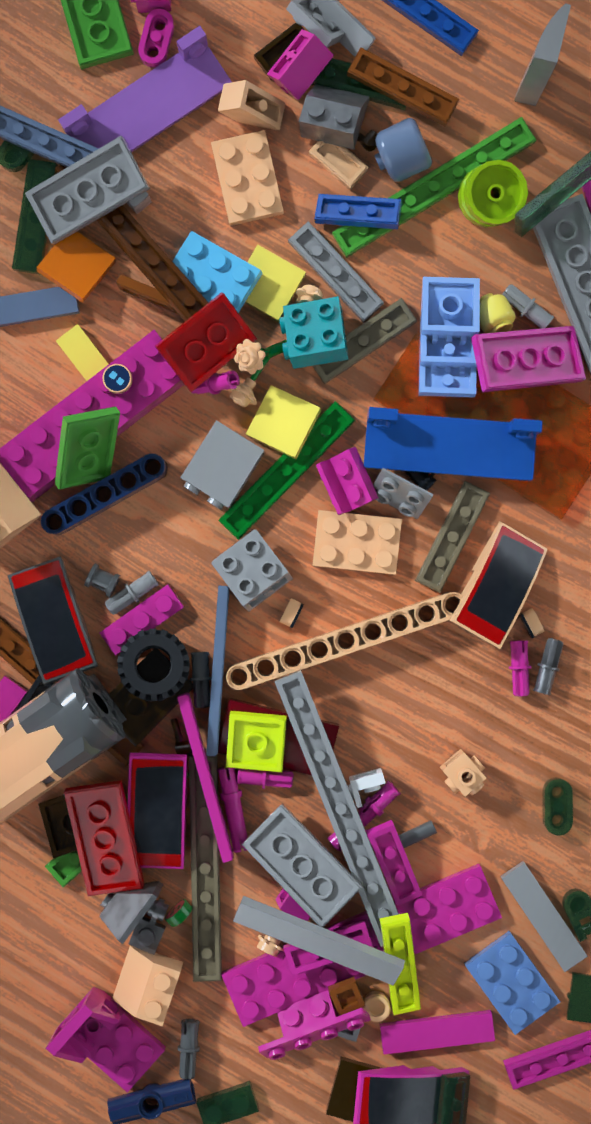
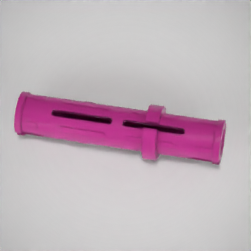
(233, 807)
(373, 807)

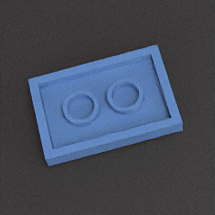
(512, 982)

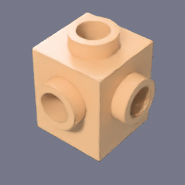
(456, 766)

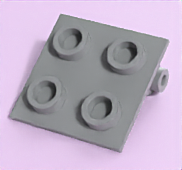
(401, 494)

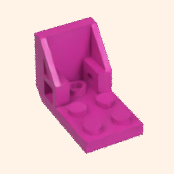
(108, 1037)

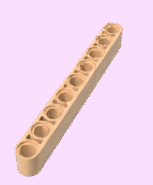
(334, 651)

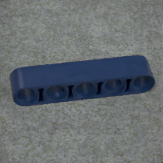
(90, 494)

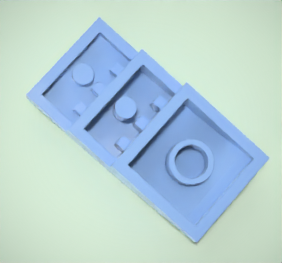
(447, 323)

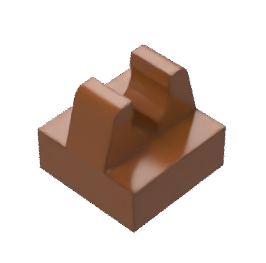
(346, 996)

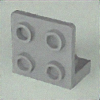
(251, 570)

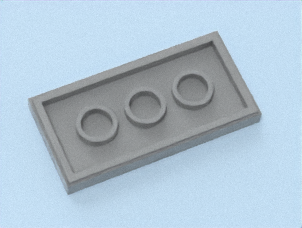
(87, 190)
(302, 865)

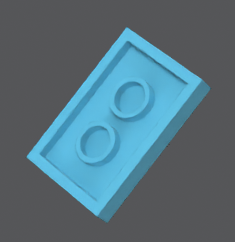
(216, 270)

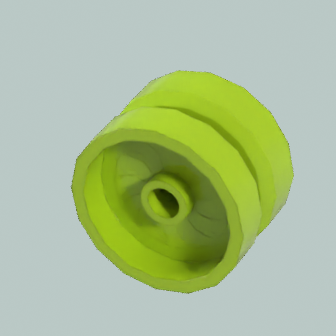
(507, 186)

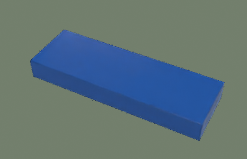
(358, 211)

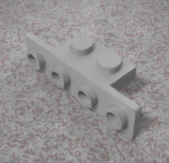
(331, 24)

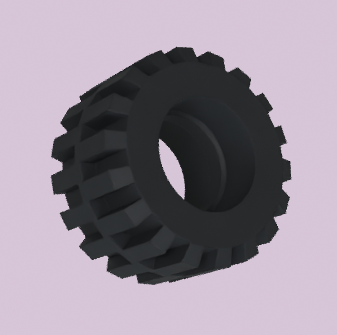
(128, 665)

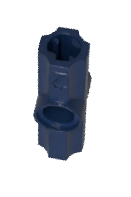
(134, 1106)

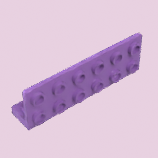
(153, 100)

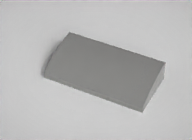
(543, 59)

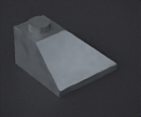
(126, 909)

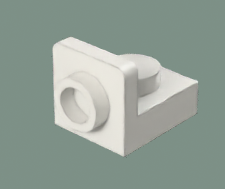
(369, 781)

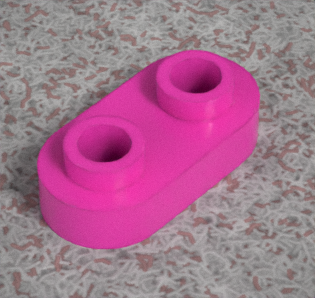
(156, 39)

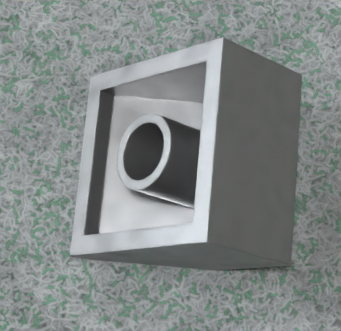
(333, 116)

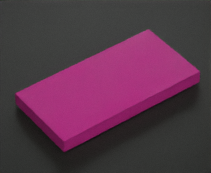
(528, 358)

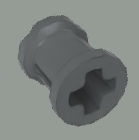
(102, 580)

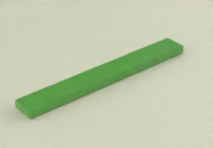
(441, 182)

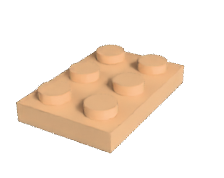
(247, 178)
(357, 542)

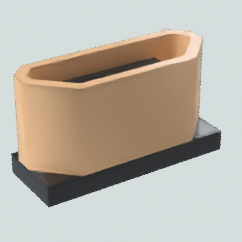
(291, 613)
(531, 623)

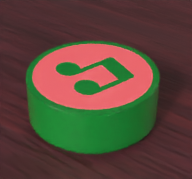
(178, 913)

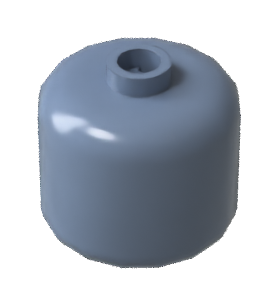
(402, 150)

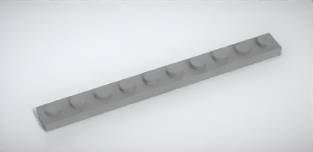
(336, 798)

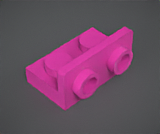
(347, 481)

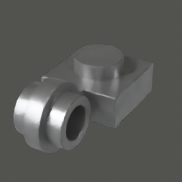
(149, 932)

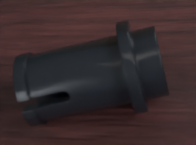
(423, 480)

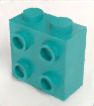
(314, 333)

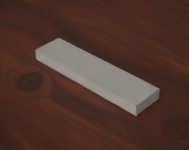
(335, 272)
(543, 916)

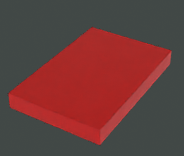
(205, 342)

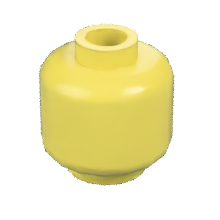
(495, 314)

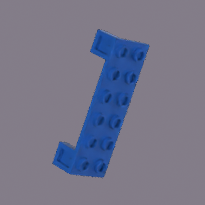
(450, 445)

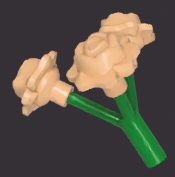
(252, 359)

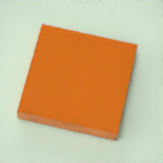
(76, 265)

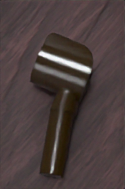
(368, 141)
(181, 746)

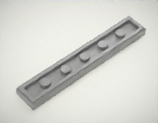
(318, 940)

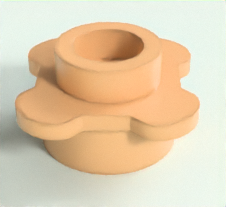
(308, 293)
(269, 945)

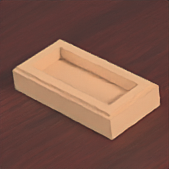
(339, 163)

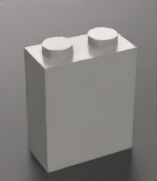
(222, 466)

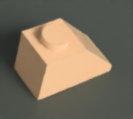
(251, 105)

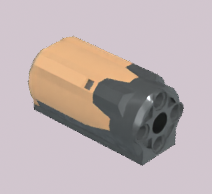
(55, 738)

